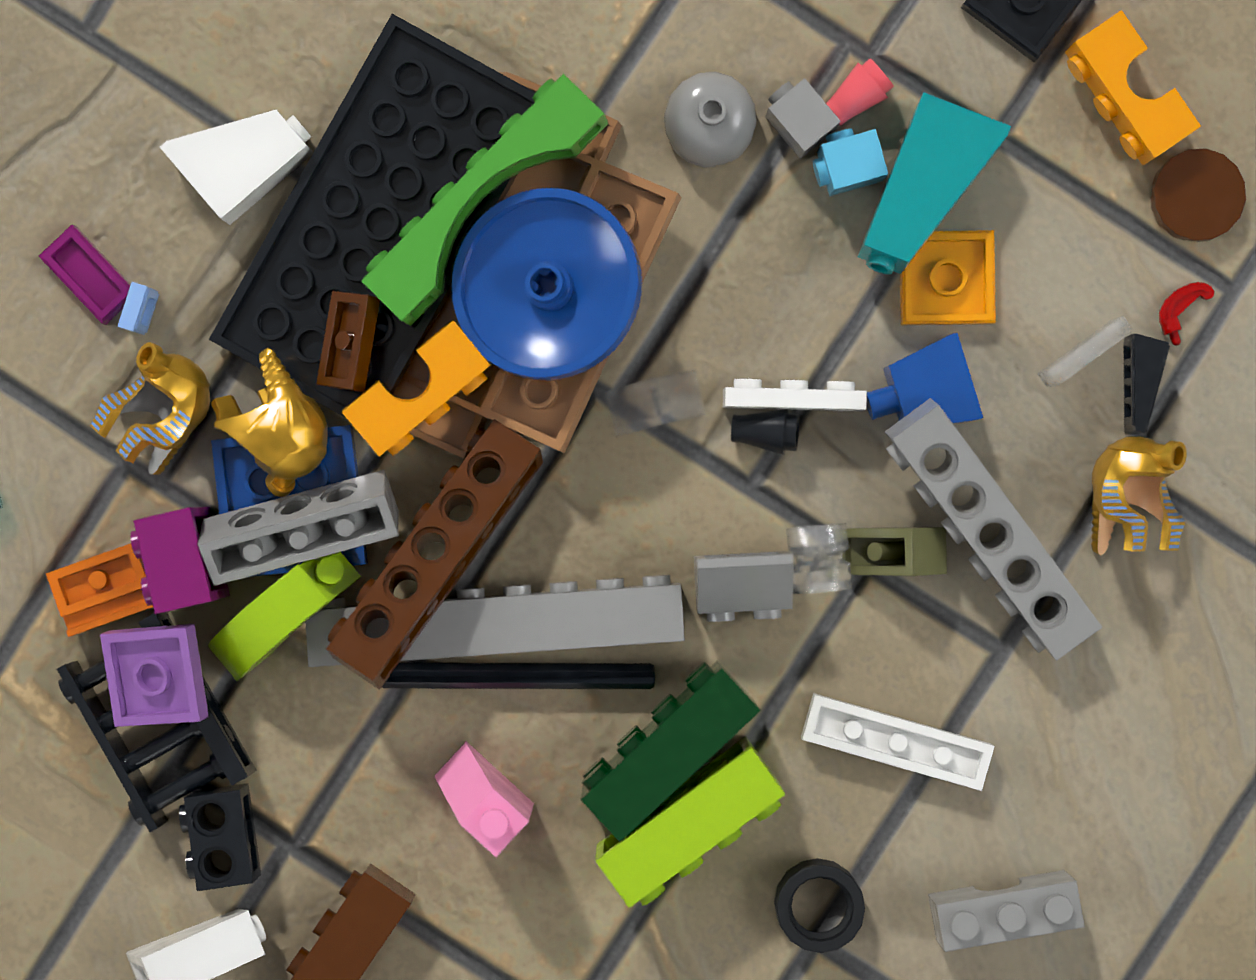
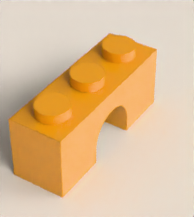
(1145, 124)
(452, 367)

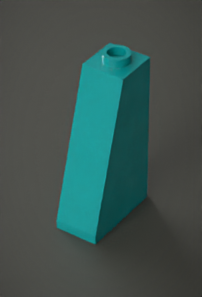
(931, 172)

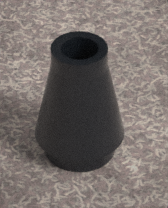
(768, 430)

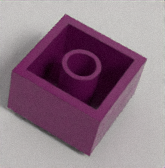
(173, 560)

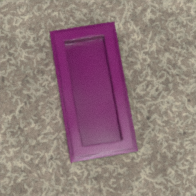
(87, 274)

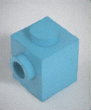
(849, 161)

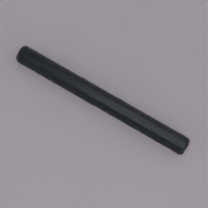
(522, 676)

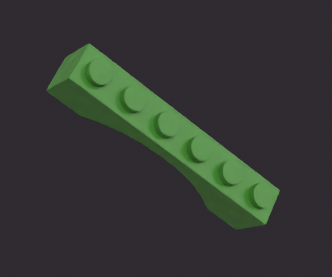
(551, 129)

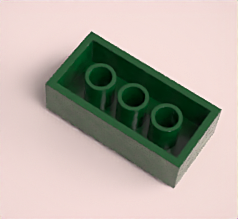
(668, 750)

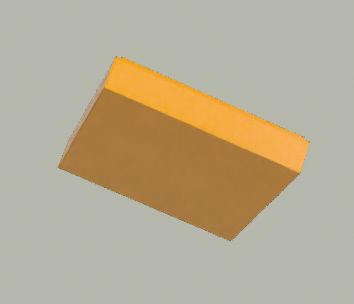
(950, 281)

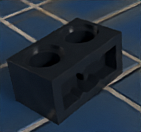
(234, 837)

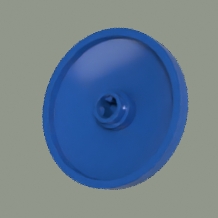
(546, 284)

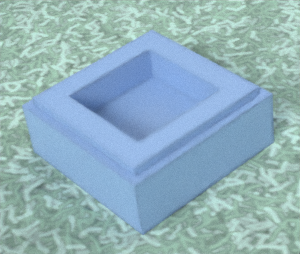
(138, 308)

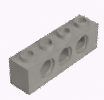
(299, 527)

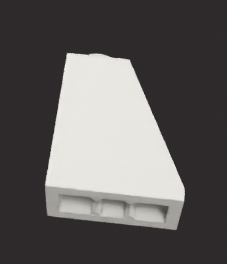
(240, 160)
(201, 950)

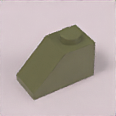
(897, 551)

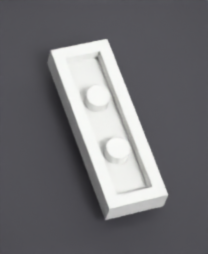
(794, 396)

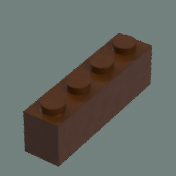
(357, 929)

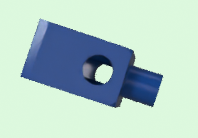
(931, 373)

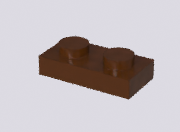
(348, 341)

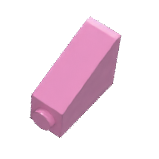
(483, 799)

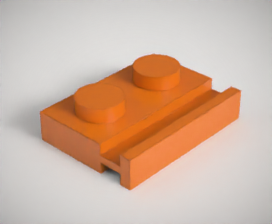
(99, 589)

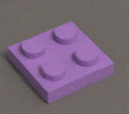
(154, 675)

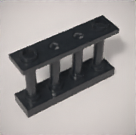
(227, 760)

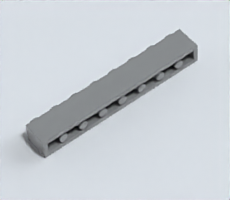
(528, 620)

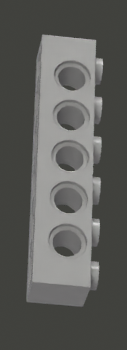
(1069, 618)

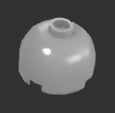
(710, 119)

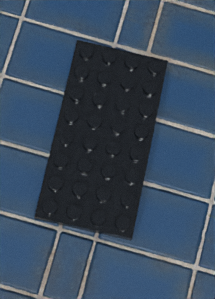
(382, 160)

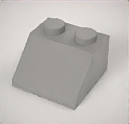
(744, 583)

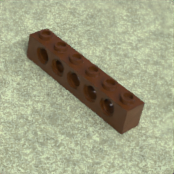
(378, 657)

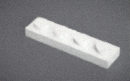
(897, 742)

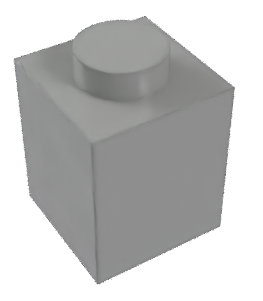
(801, 116)

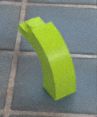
(281, 611)

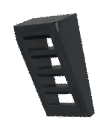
(1143, 369)

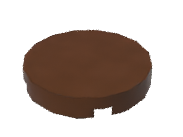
(1198, 195)

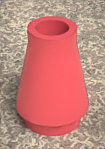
(860, 91)

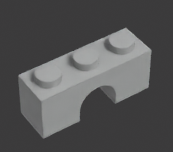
(1032, 908)

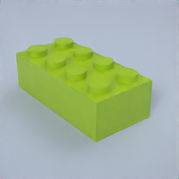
(690, 822)

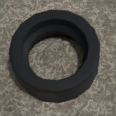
(827, 940)

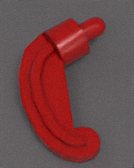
(1177, 303)

